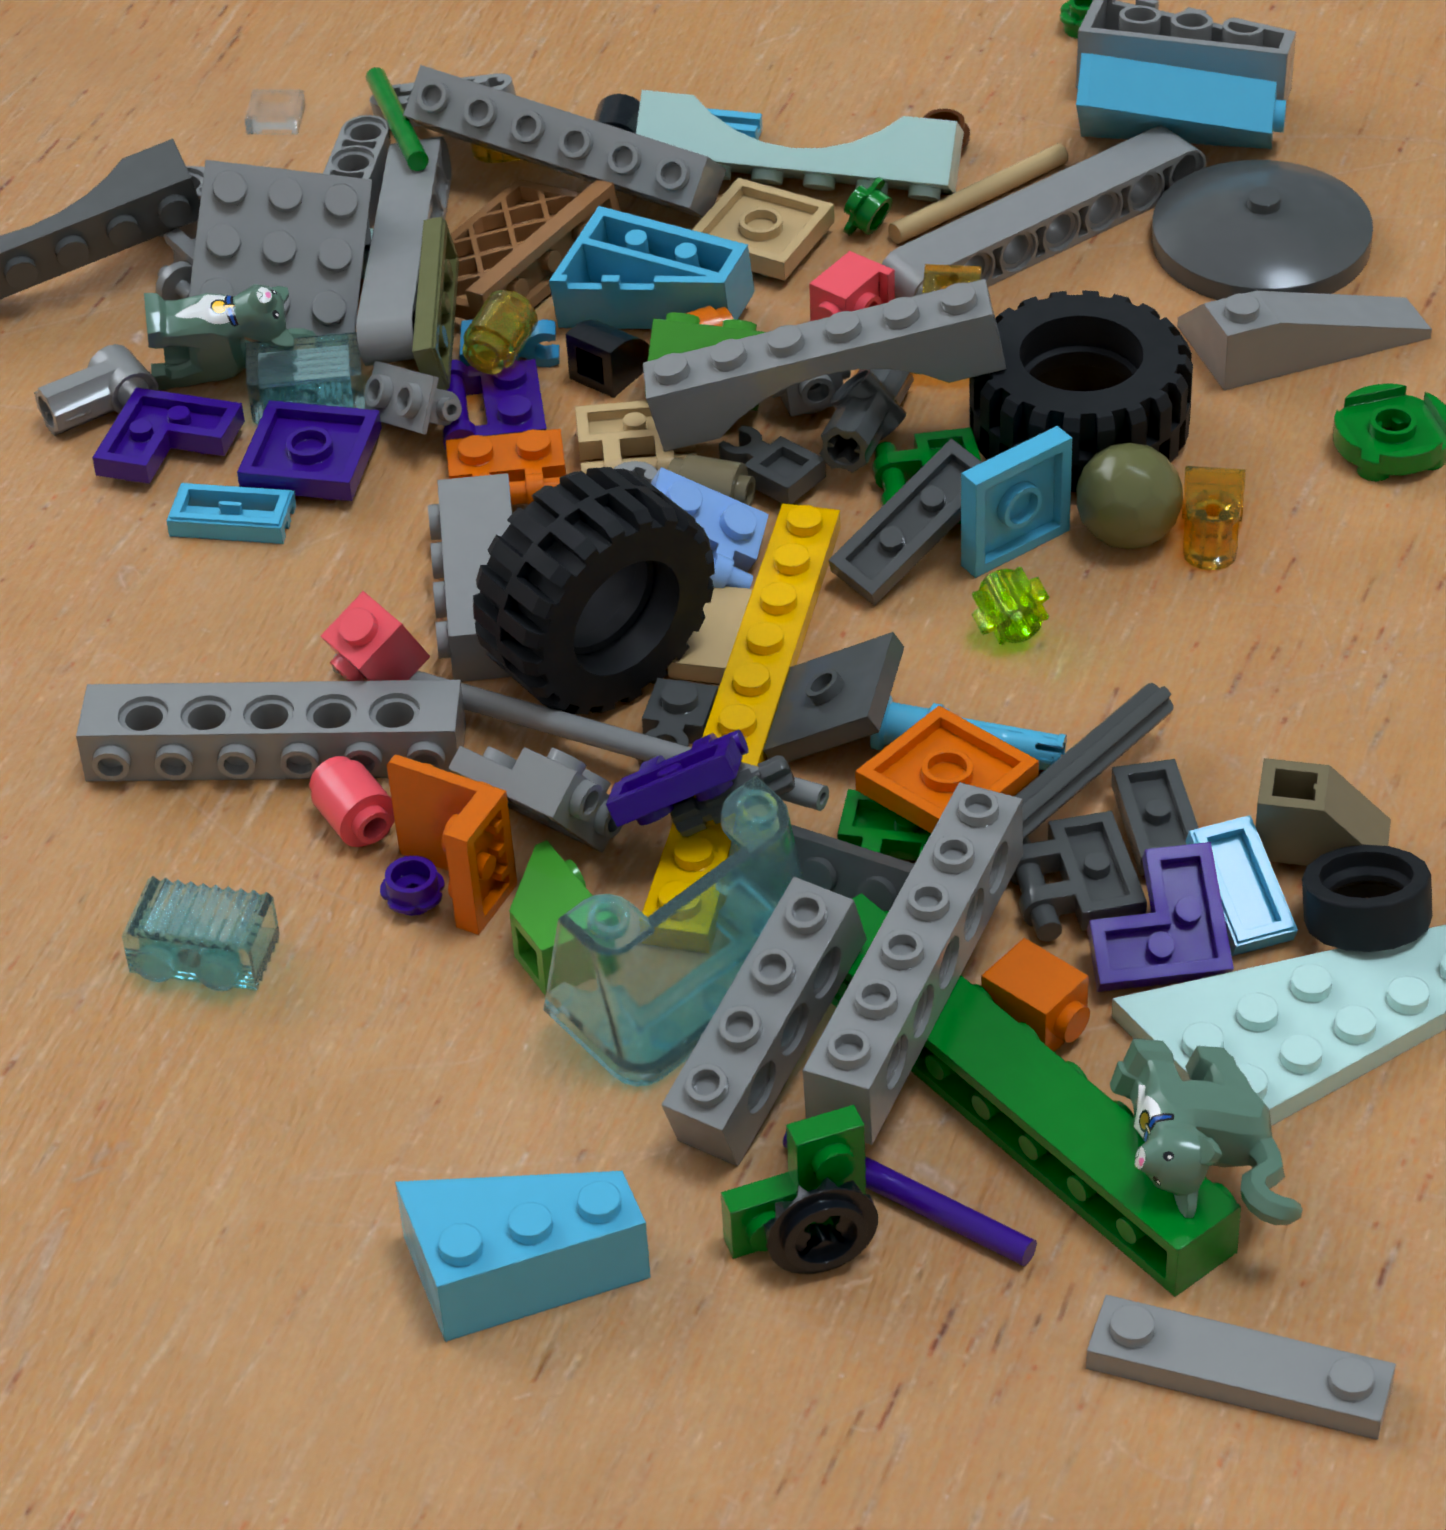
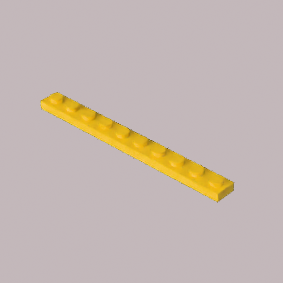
(756, 673)

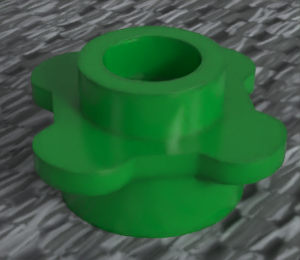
(867, 208)

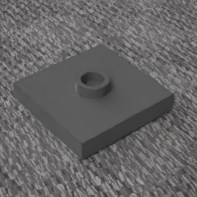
(834, 698)

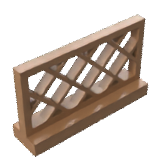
(545, 242)

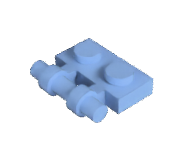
(731, 526)

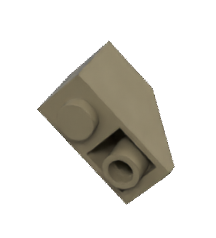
(1313, 812)

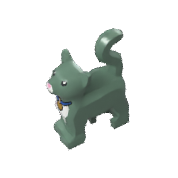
(207, 332)
(1201, 1125)

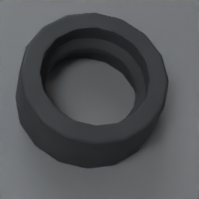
(1367, 898)

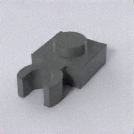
(779, 468)
(678, 710)

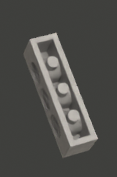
(765, 1021)

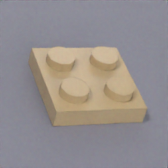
(772, 222)

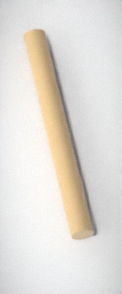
(978, 193)

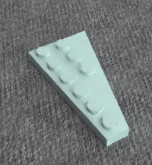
(1303, 1020)

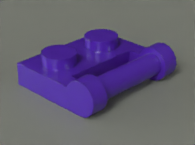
(509, 398)

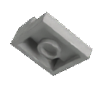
(547, 790)

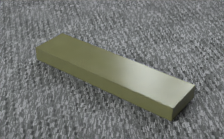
(436, 302)

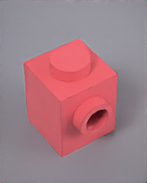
(372, 644)

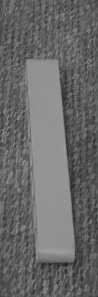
(1052, 212)
(393, 262)

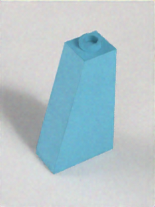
(1203, 107)

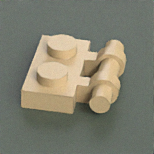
(621, 431)

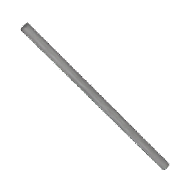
(601, 734)

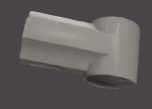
(94, 390)

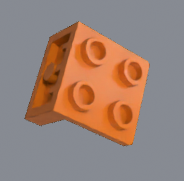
(459, 829)

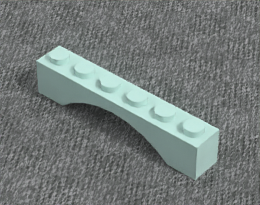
(907, 154)

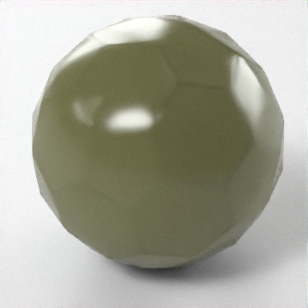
(1129, 495)

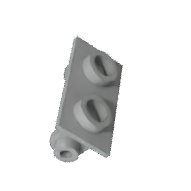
(409, 398)

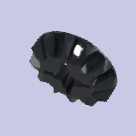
(822, 1245)

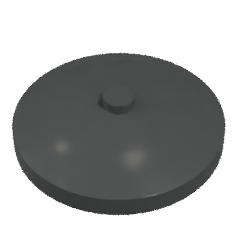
(1261, 230)

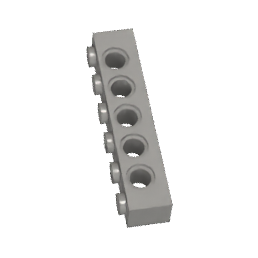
(564, 142)
(265, 728)
(916, 958)

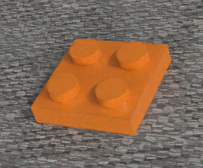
(930, 759)

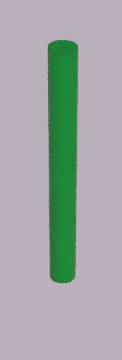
(398, 124)

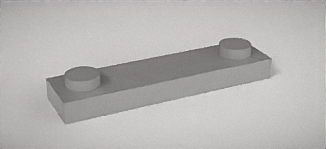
(1241, 1366)

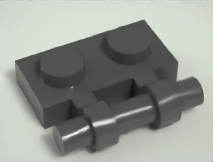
(1094, 872)

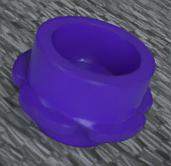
(412, 885)

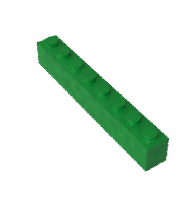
(1064, 1131)

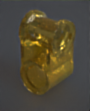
(1212, 515)

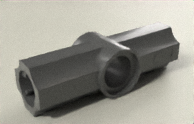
(864, 415)

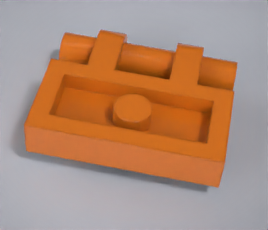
(528, 457)

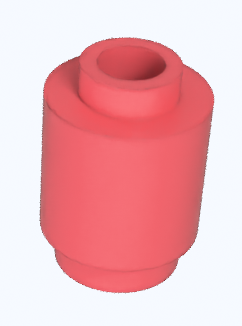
(351, 801)

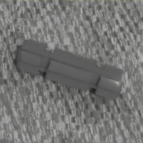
(692, 815)

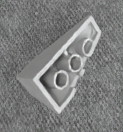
(1289, 332)

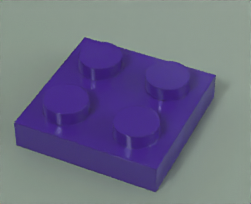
(310, 449)

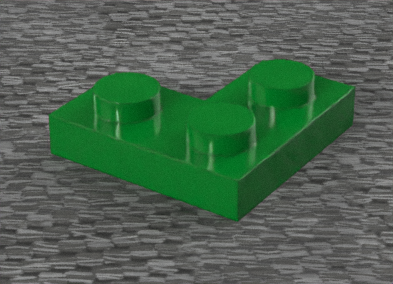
(816, 1149)

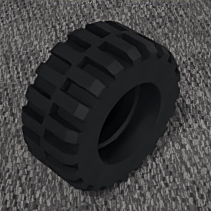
(1092, 370)
(593, 590)

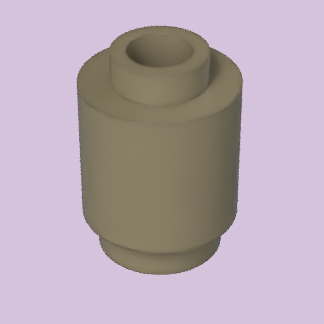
(717, 474)

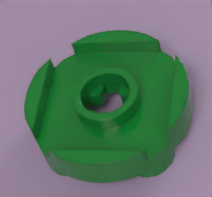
(1411, 447)

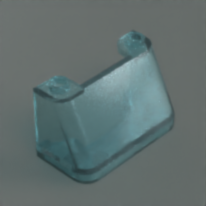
(648, 986)

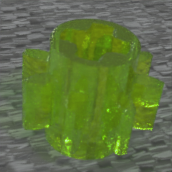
(1010, 605)

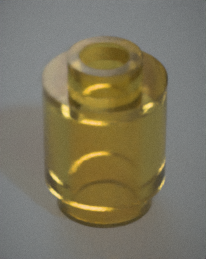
(499, 331)

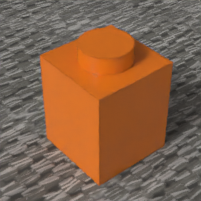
(1040, 992)

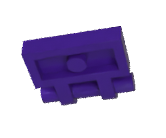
(660, 783)

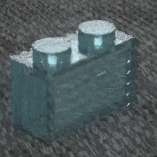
(313, 372)
(201, 934)

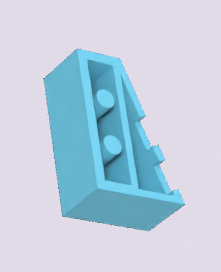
(641, 269)
(520, 1243)

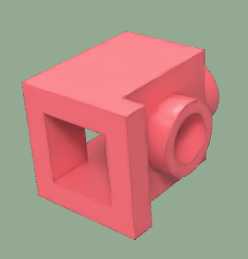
(850, 286)

